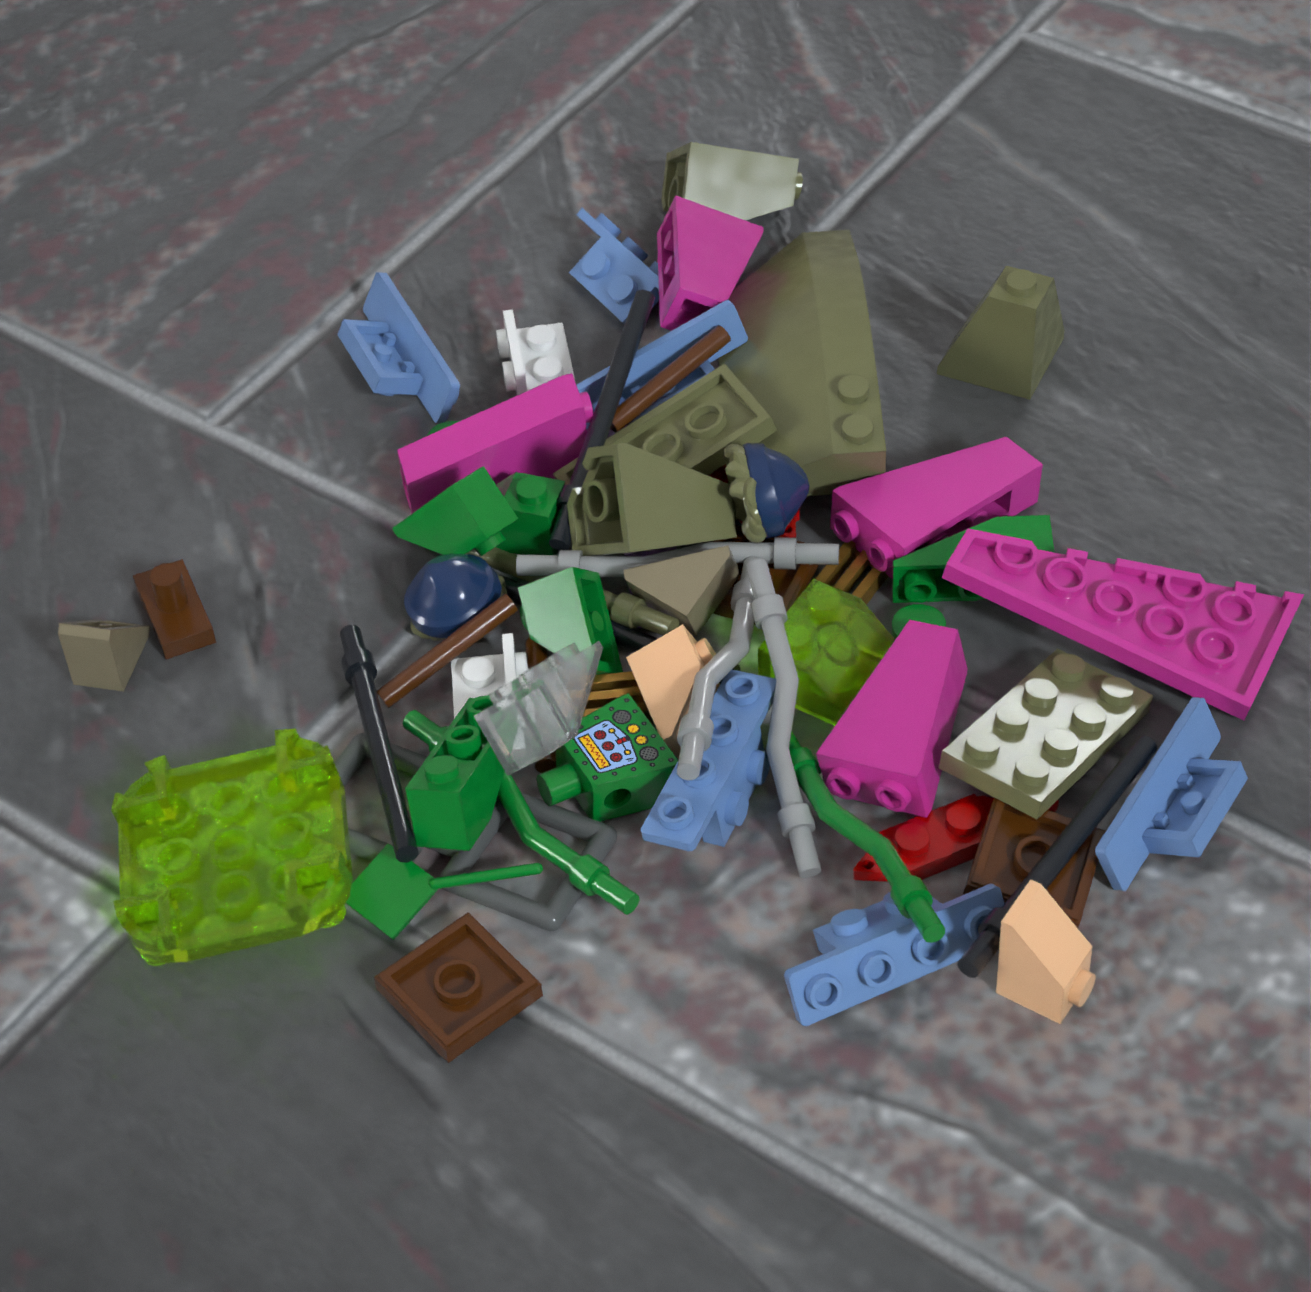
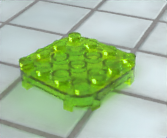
(232, 851)

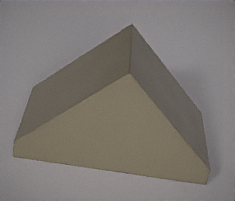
(686, 585)
(102, 651)

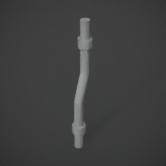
(782, 553)
(696, 727)
(795, 816)

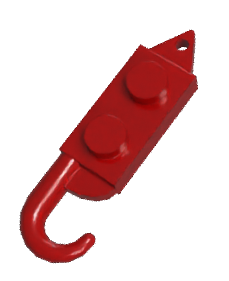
(935, 842)

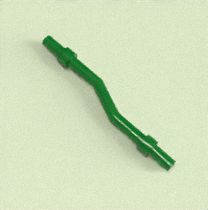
(584, 871)
(907, 890)

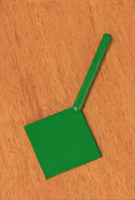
(395, 891)

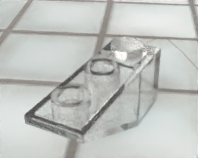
(540, 707)

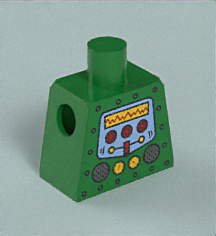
(612, 763)

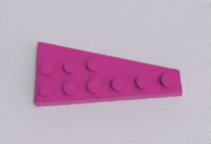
(1145, 615)

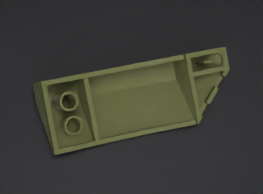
(813, 359)

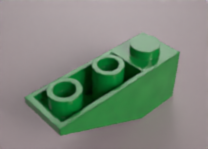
(920, 573)
(456, 784)

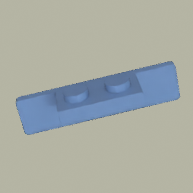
(613, 268)
(664, 350)
(397, 351)
(728, 771)
(1174, 801)
(880, 950)

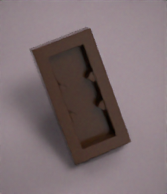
(174, 609)

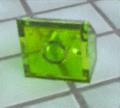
(833, 648)

